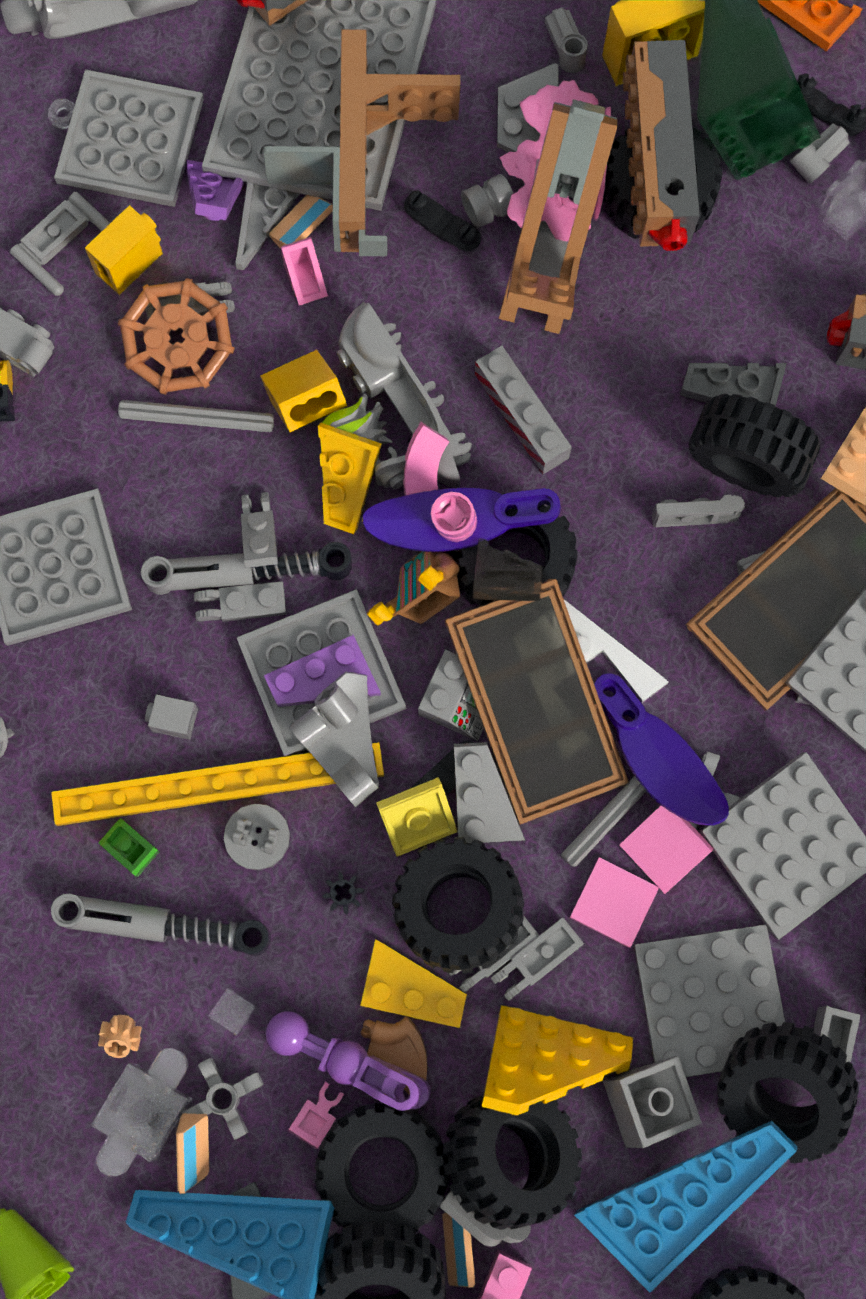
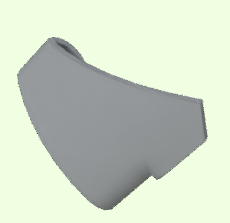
(340, 736)

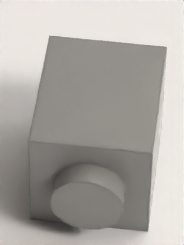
(171, 716)

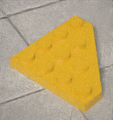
(545, 1056)

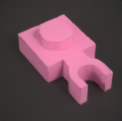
(314, 1120)

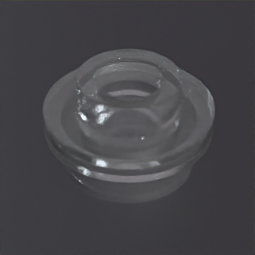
(58, 106)

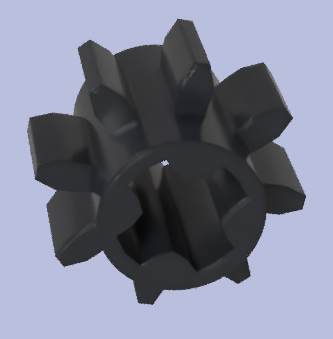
(344, 902)

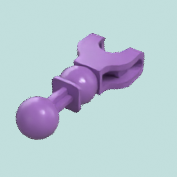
(348, 1063)

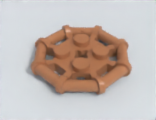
(173, 318)

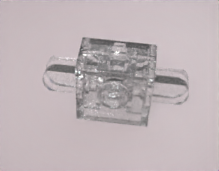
(141, 1112)

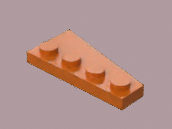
(816, 19)

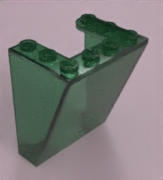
(749, 89)

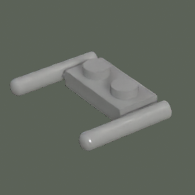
(53, 235)

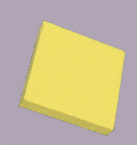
(417, 817)

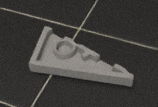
(261, 213)

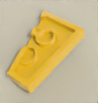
(347, 474)
(409, 990)

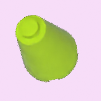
(28, 1261)

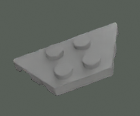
(511, 124)

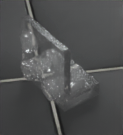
(845, 207)

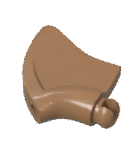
(397, 1044)

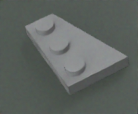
(481, 799)

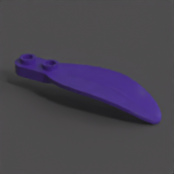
(409, 525)
(661, 758)

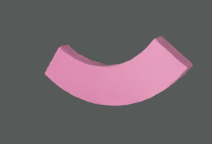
(423, 460)

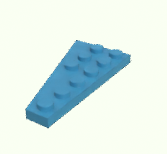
(674, 1211)
(255, 1239)

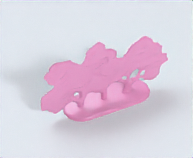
(537, 109)

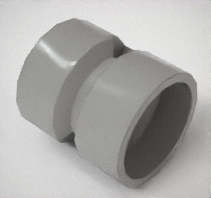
(485, 202)

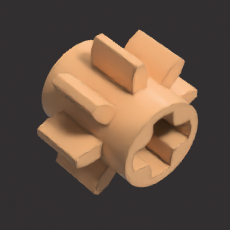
(119, 1036)

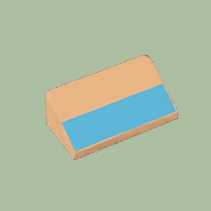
(301, 220)
(192, 1150)
(458, 1253)

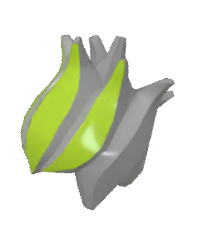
(359, 421)

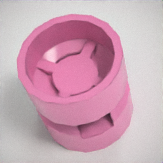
(454, 516)

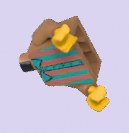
(424, 589)

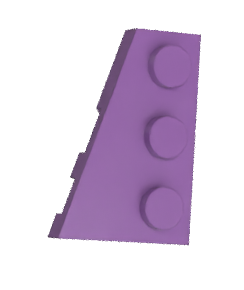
(211, 193)
(309, 676)

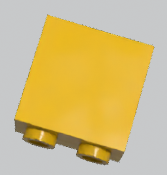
(124, 249)
(303, 390)

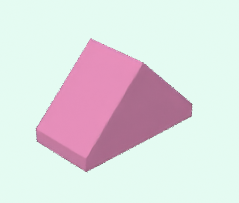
(303, 271)

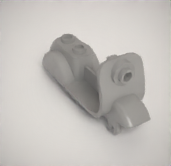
(75, 17)
(382, 367)

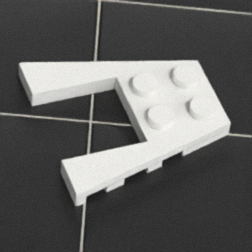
(594, 640)

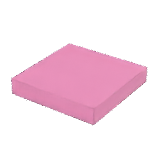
(666, 848)
(614, 902)

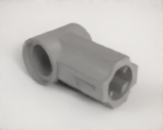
(567, 40)
(816, 157)

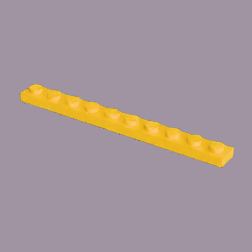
(193, 788)

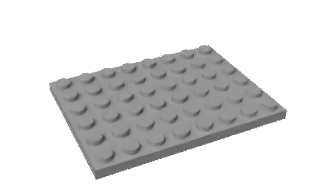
(289, 87)

